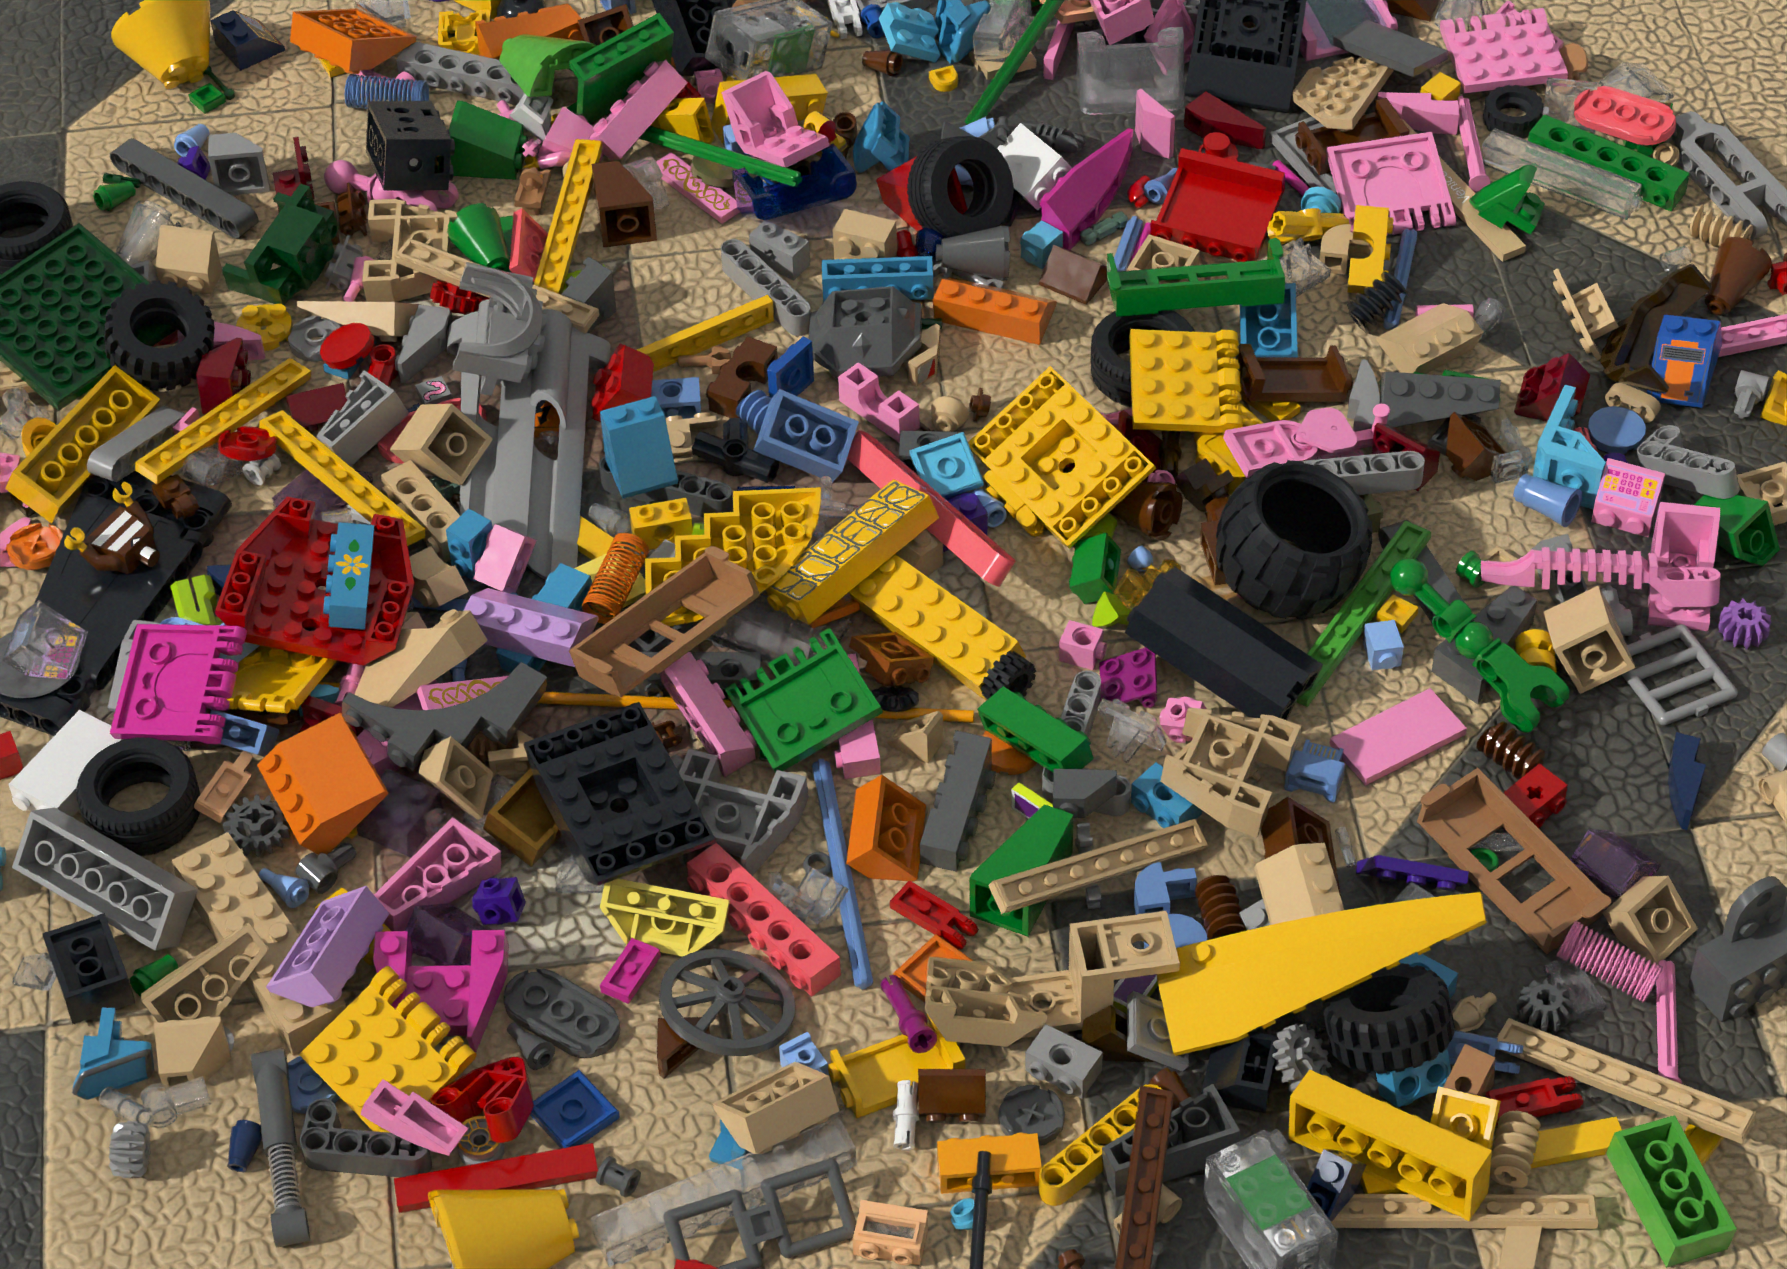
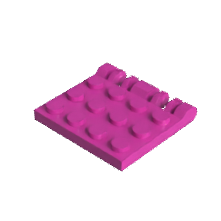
(175, 680)

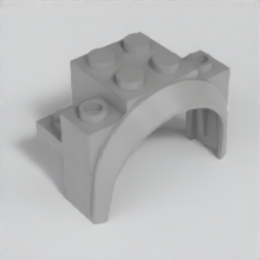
(509, 339)

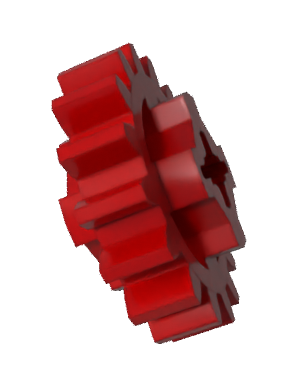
(455, 299)

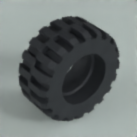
(158, 305)
(1390, 1020)

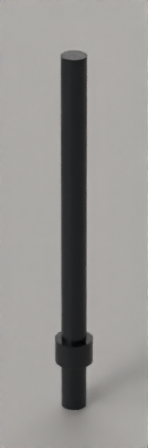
(981, 1187)

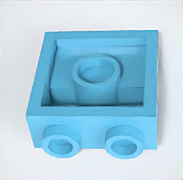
(910, 31)

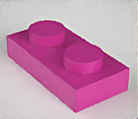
(630, 970)

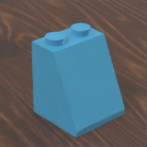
(638, 447)

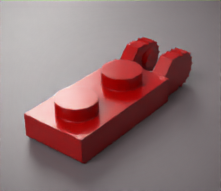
(933, 914)
(1537, 1097)

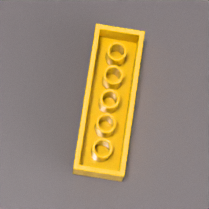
(58, 465)
(934, 621)
(1391, 1143)

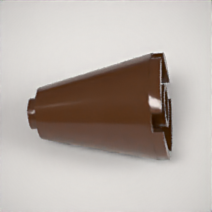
(1735, 273)
(1151, 508)

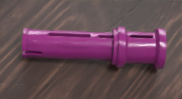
(911, 1021)

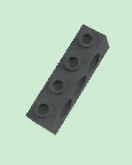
(723, 669)

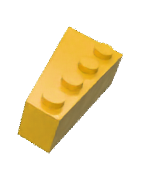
(803, 91)

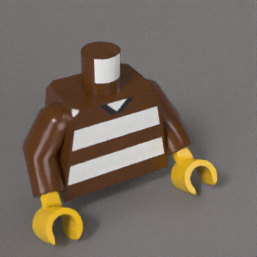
(120, 540)

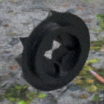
(896, 698)

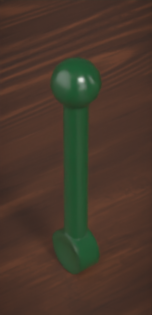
(229, 93)

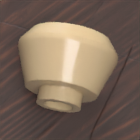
(948, 413)

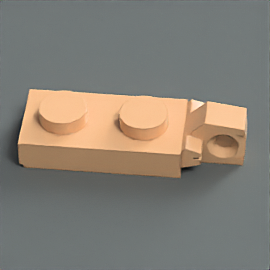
(224, 787)

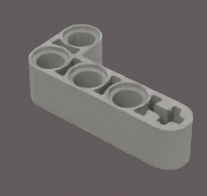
(1687, 468)

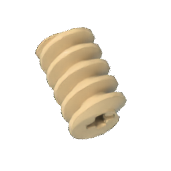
(1715, 228)
(1514, 1149)

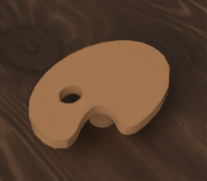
(1575, 60)

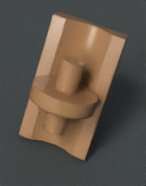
(532, 190)

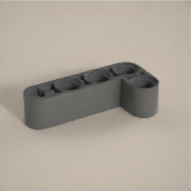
(401, 1156)

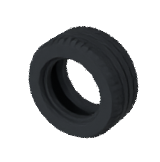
(30, 204)
(1111, 338)
(133, 763)

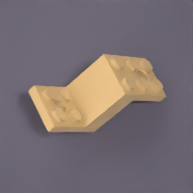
(1097, 957)

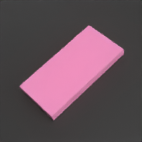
(1398, 736)

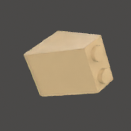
(442, 442)
(1588, 640)

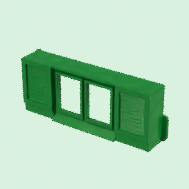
(1246, 284)

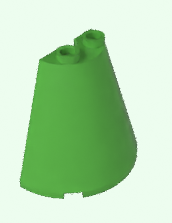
(535, 58)

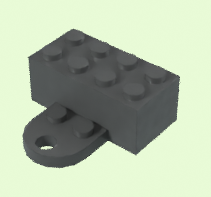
(1749, 956)

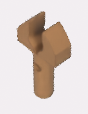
(714, 360)

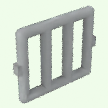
(1695, 650)

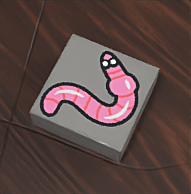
(433, 391)

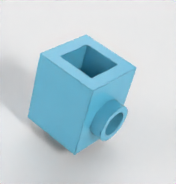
(1038, 243)

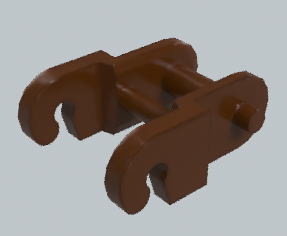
(667, 727)

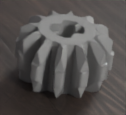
(129, 1149)

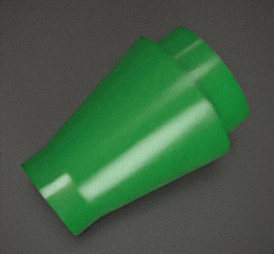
(112, 195)
(150, 974)

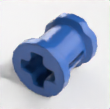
(870, 17)

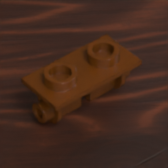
(352, 211)

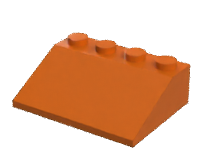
(348, 37)
(323, 783)

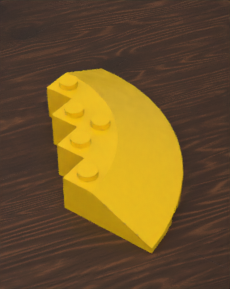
(760, 535)

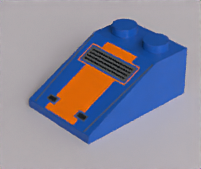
(1686, 358)

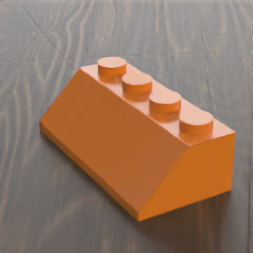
(992, 310)

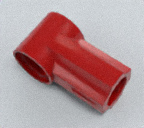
(383, 363)

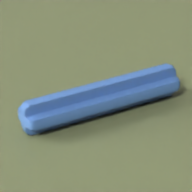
(1128, 243)

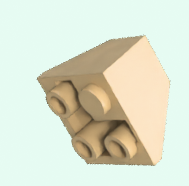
(190, 1049)

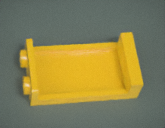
(872, 1074)

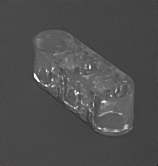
(211, 467)

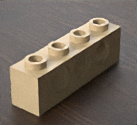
(423, 502)

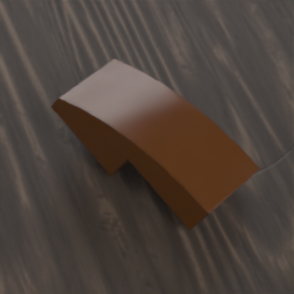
(267, 717)

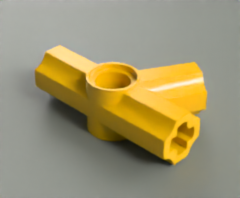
(1304, 224)

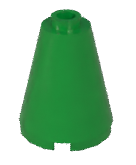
(480, 236)

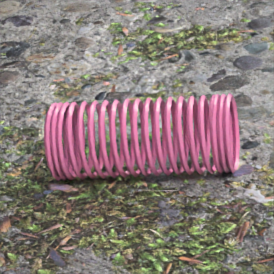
(1645, 977)

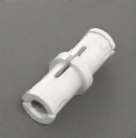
(906, 1115)

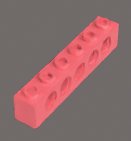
(801, 953)

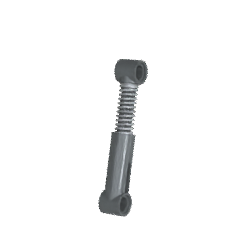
(279, 1145)

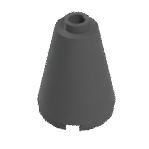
(978, 253)

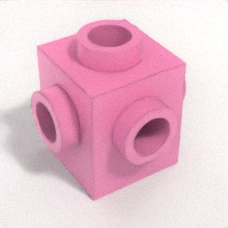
(1173, 717)

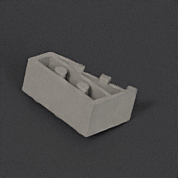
(363, 420)

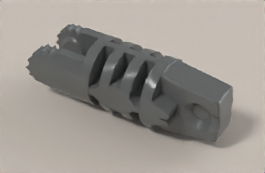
(1056, 137)

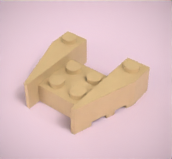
(398, 221)
(1221, 760)

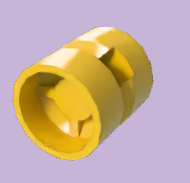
(1536, 648)

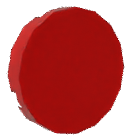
(347, 345)
(247, 444)

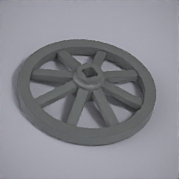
(728, 997)

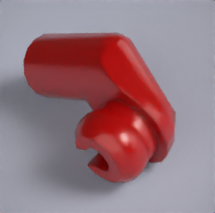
(1136, 191)

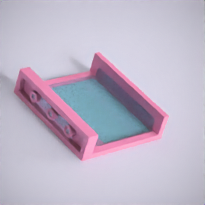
(1331, 17)

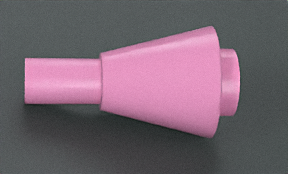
(356, 279)

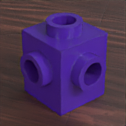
(499, 901)

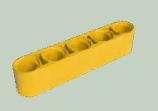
(1087, 1152)

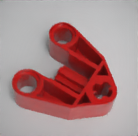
(498, 1090)

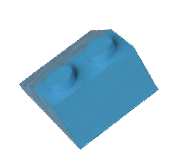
(1271, 327)

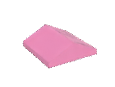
(1154, 126)

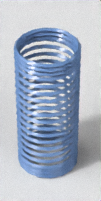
(353, 89)

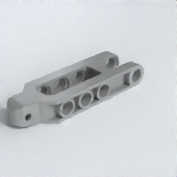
(1738, 201)

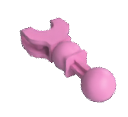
(342, 171)

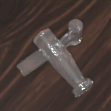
(830, 508)

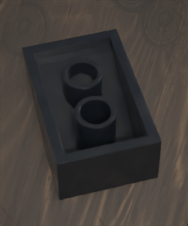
(88, 968)

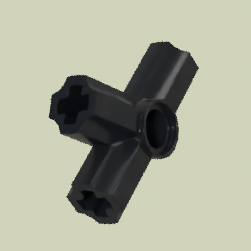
(734, 453)

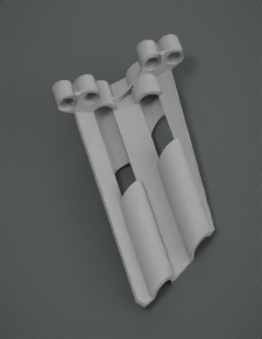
(512, 478)

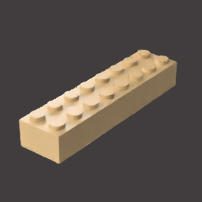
(228, 899)

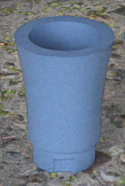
(1548, 498)

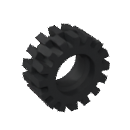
(1011, 672)

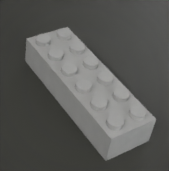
(104, 878)

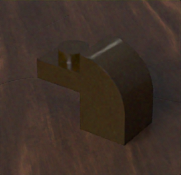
(1201, 484)

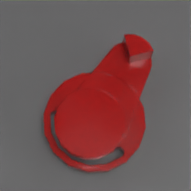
(1219, 145)

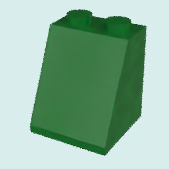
(485, 143)

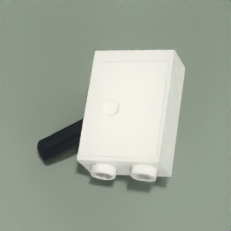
(1033, 168)

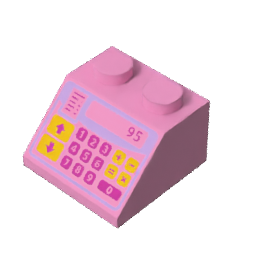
(1628, 497)

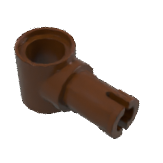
(847, 128)

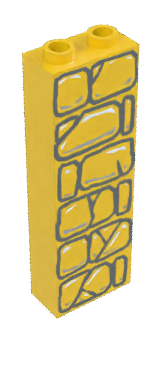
(852, 551)

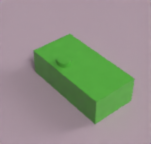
(1671, 1191)

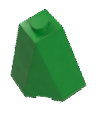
(1745, 527)

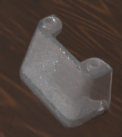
(1113, 73)

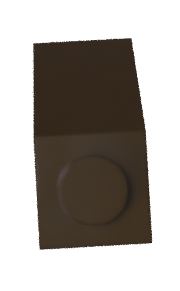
(1108, 1034)

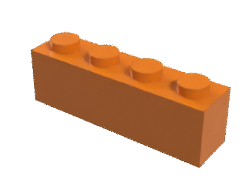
(553, 21)

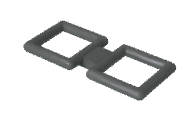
(767, 1220)

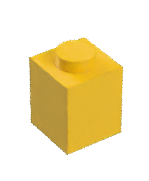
(1442, 88)

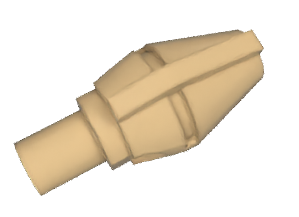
(1471, 1011)

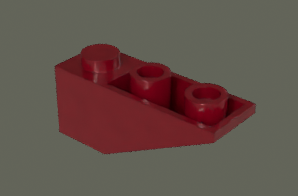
(1211, 115)

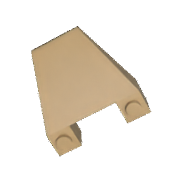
(420, 656)

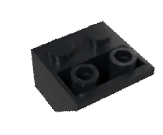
(1243, 1071)

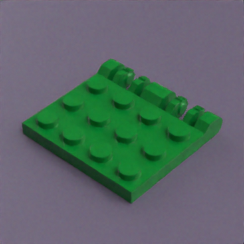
(804, 703)

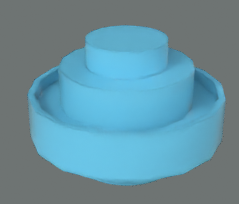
(1322, 199)

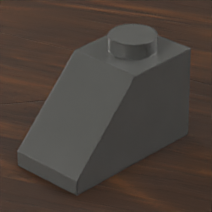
(1082, 790)

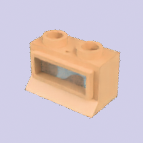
(890, 1233)

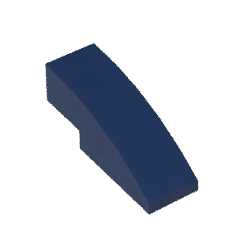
(1684, 777)

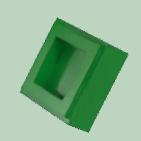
(207, 98)

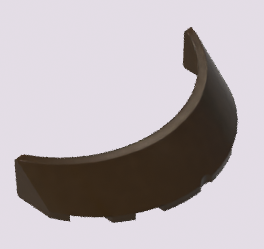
(1633, 342)

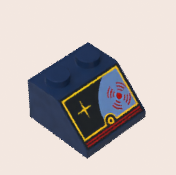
(244, 39)

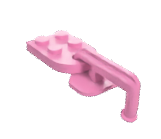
(1320, 434)

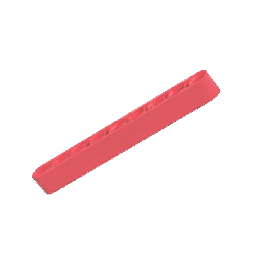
(951, 527)

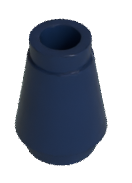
(244, 1142)

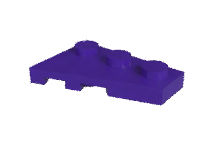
(1416, 872)

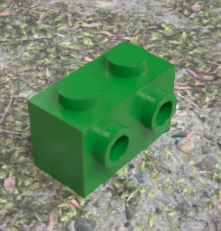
(1095, 567)

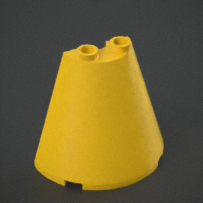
(504, 1227)

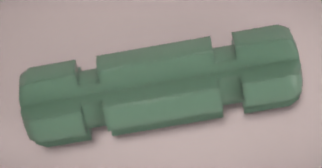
(1103, 228)

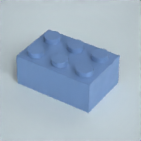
(806, 435)

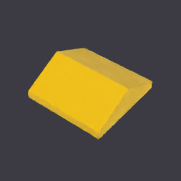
(1466, 1115)

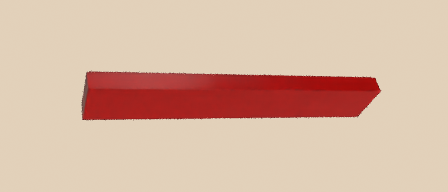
(511, 1173)

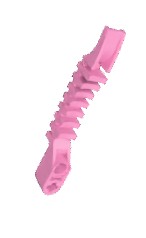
(1676, 584)

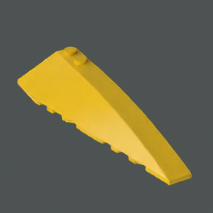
(1276, 969)

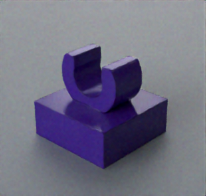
(195, 162)

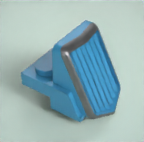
(111, 1060)

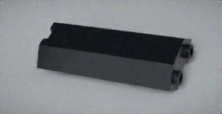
(1221, 646)

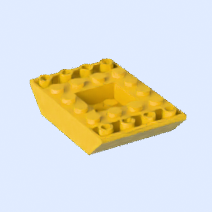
(1044, 433)

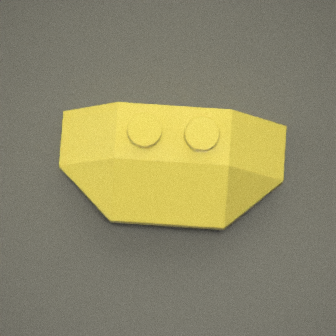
(663, 916)

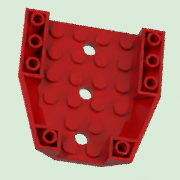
(278, 577)

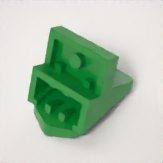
(1509, 201)

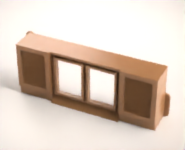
(706, 586)
(1475, 809)

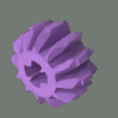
(1744, 623)

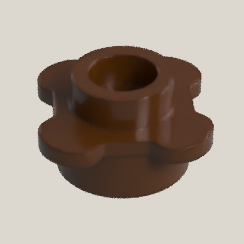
(980, 404)

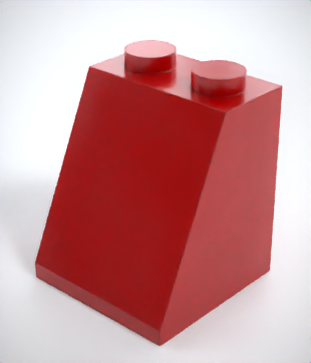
(894, 192)

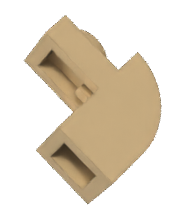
(1339, 247)

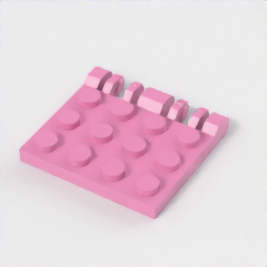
(1503, 54)
(1395, 175)

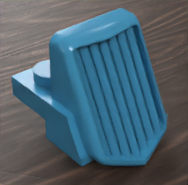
(957, 26)
(881, 140)

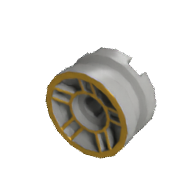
(478, 1134)

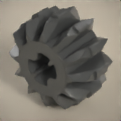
(1544, 1006)

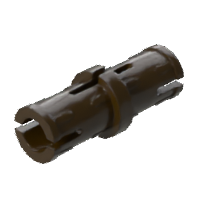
(1170, 452)

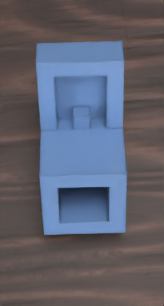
(1157, 888)

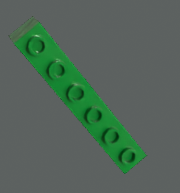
(1660, 182)

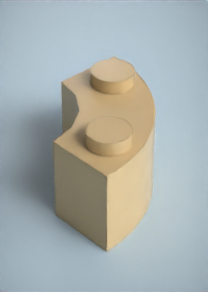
(435, 580)

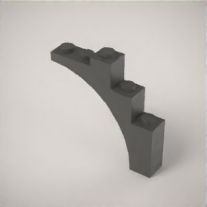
(413, 731)

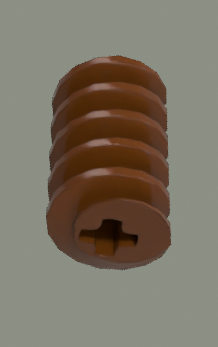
(1509, 752)
(1219, 906)

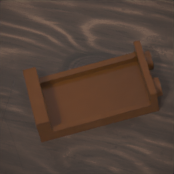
(1373, 126)
(1294, 377)

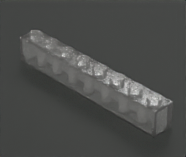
(640, 1222)

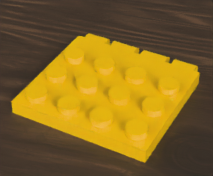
(276, 679)

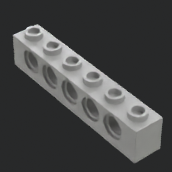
(460, 72)

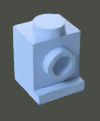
(804, 1052)

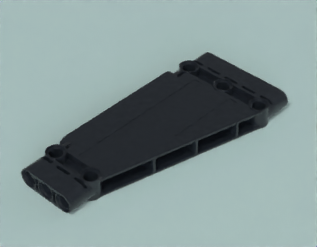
(110, 600)

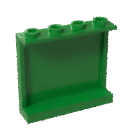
(617, 63)

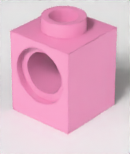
(1081, 645)

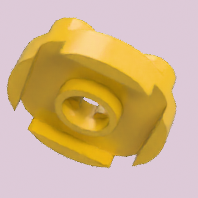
(273, 316)

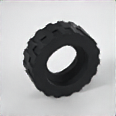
(1517, 98)

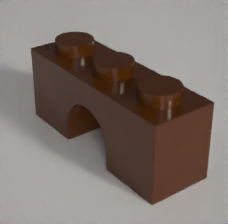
(747, 364)

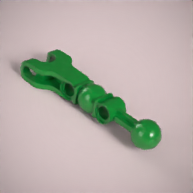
(1494, 660)

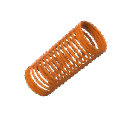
(626, 558)

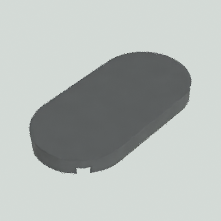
(562, 1013)

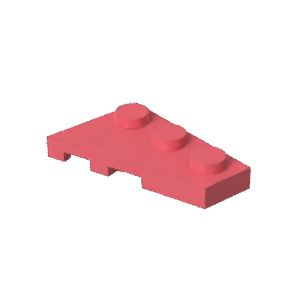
(526, 244)

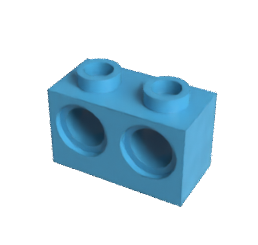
(467, 541)
(1408, 1085)

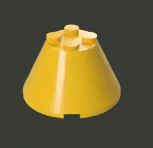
(167, 39)

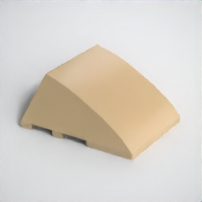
(976, 1003)

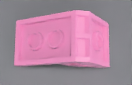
(767, 122)
(1683, 538)

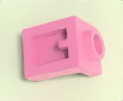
(708, 83)

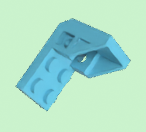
(1566, 455)

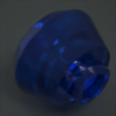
(926, 242)

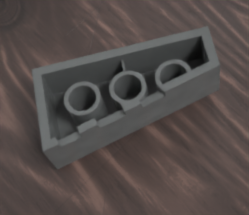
(1195, 1132)

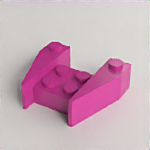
(458, 994)

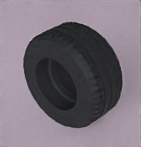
(990, 180)

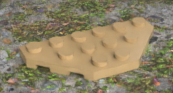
(1340, 92)

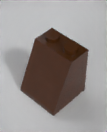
(622, 206)

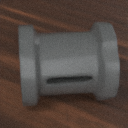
(618, 1176)

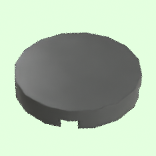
(1031, 1112)

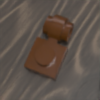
(176, 495)

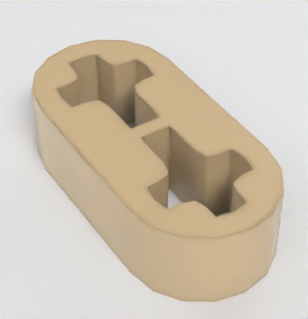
(1633, 399)

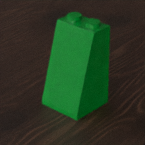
(1039, 841)

